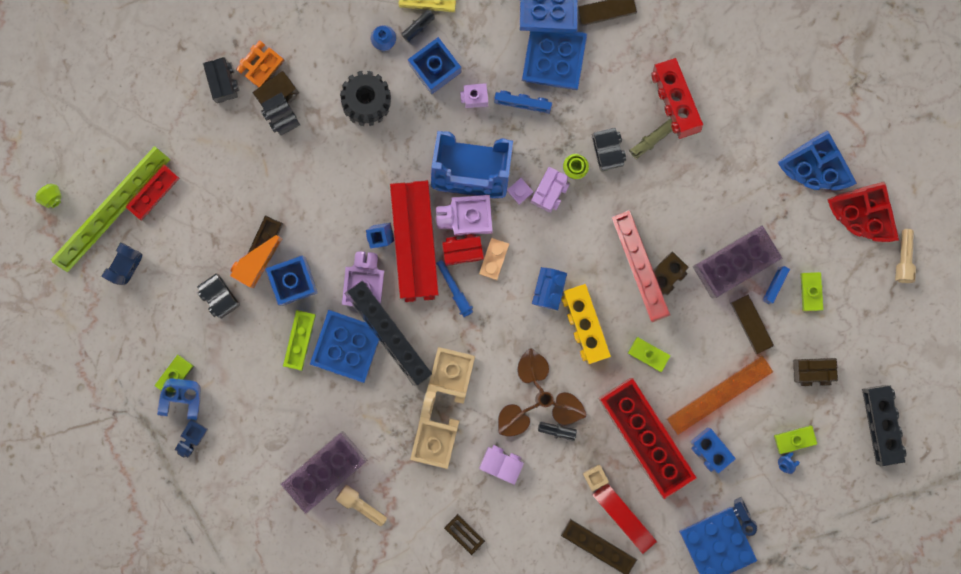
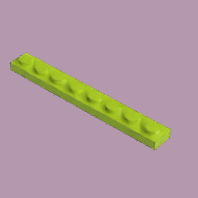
(109, 210)

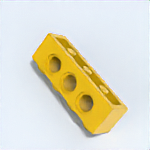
(600, 350)

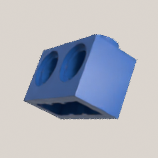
(715, 447)

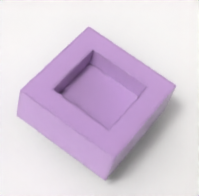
(519, 191)

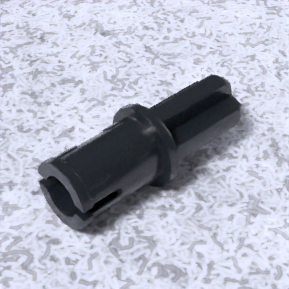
(418, 25)
(557, 431)

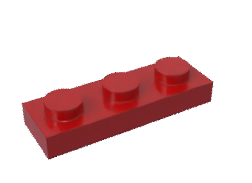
(152, 192)

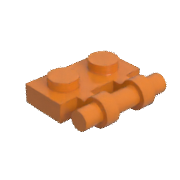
(263, 68)

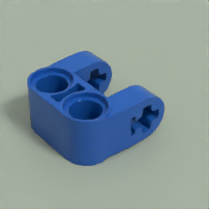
(180, 396)

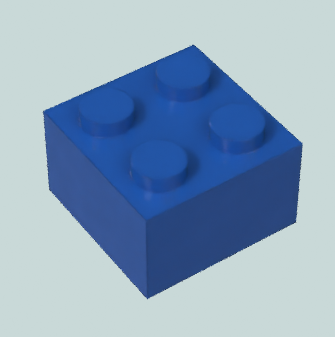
(434, 65)
(291, 280)

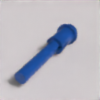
(459, 297)

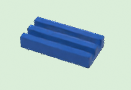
(776, 284)

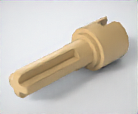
(905, 269)
(350, 499)

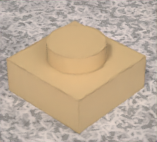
(595, 477)

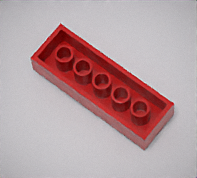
(647, 438)

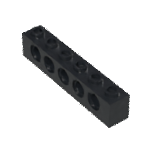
(388, 333)

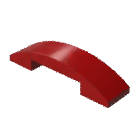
(624, 518)

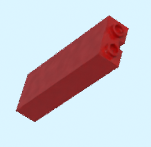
(414, 240)

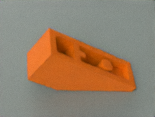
(251, 266)

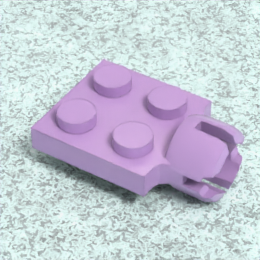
(466, 215)
(364, 271)

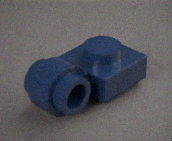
(192, 434)
(742, 511)

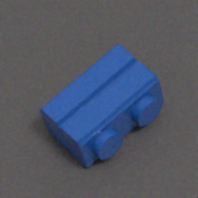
(549, 288)

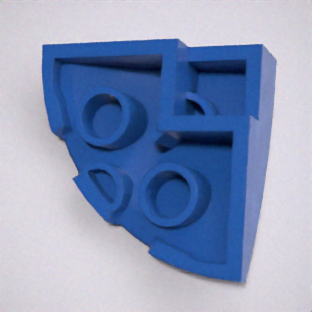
(818, 165)

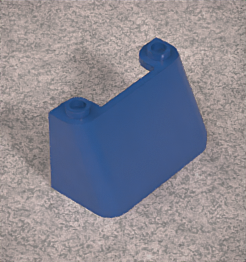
(470, 167)

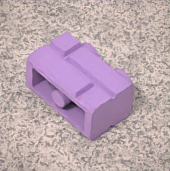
(550, 190)

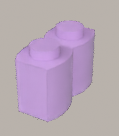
(501, 465)

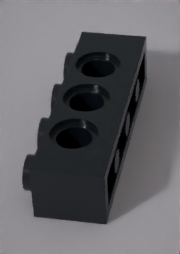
(897, 452)

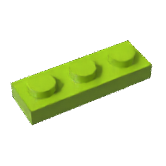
(299, 340)

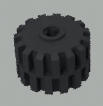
(364, 87)

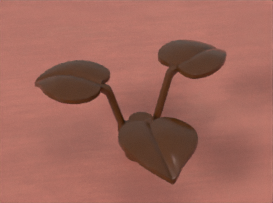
(566, 409)

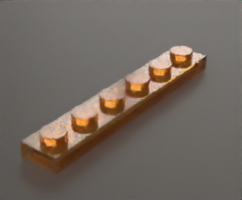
(719, 395)

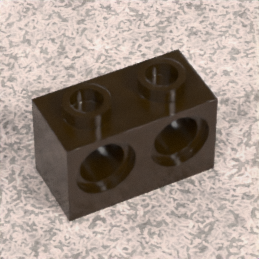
(663, 271)

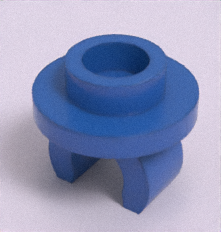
(786, 464)

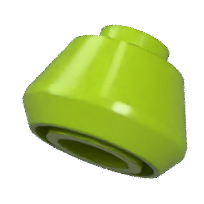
(576, 166)
(49, 196)

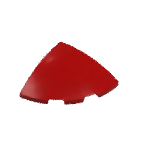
(866, 212)

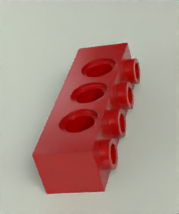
(671, 71)

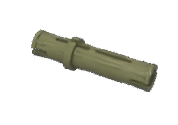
(652, 139)

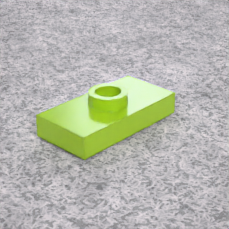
(811, 291)
(649, 354)
(177, 369)
(795, 439)

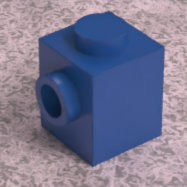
(380, 235)

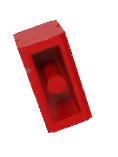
(462, 250)

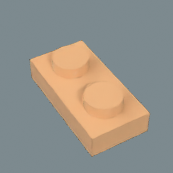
(494, 258)

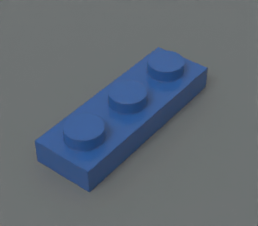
(523, 101)

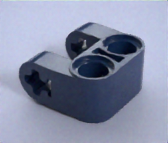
(123, 265)

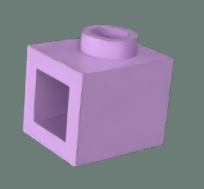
(474, 95)

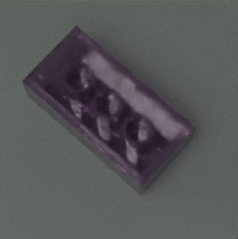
(737, 262)
(324, 472)

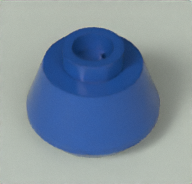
(383, 37)

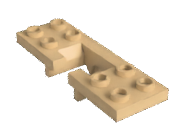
(434, 439)

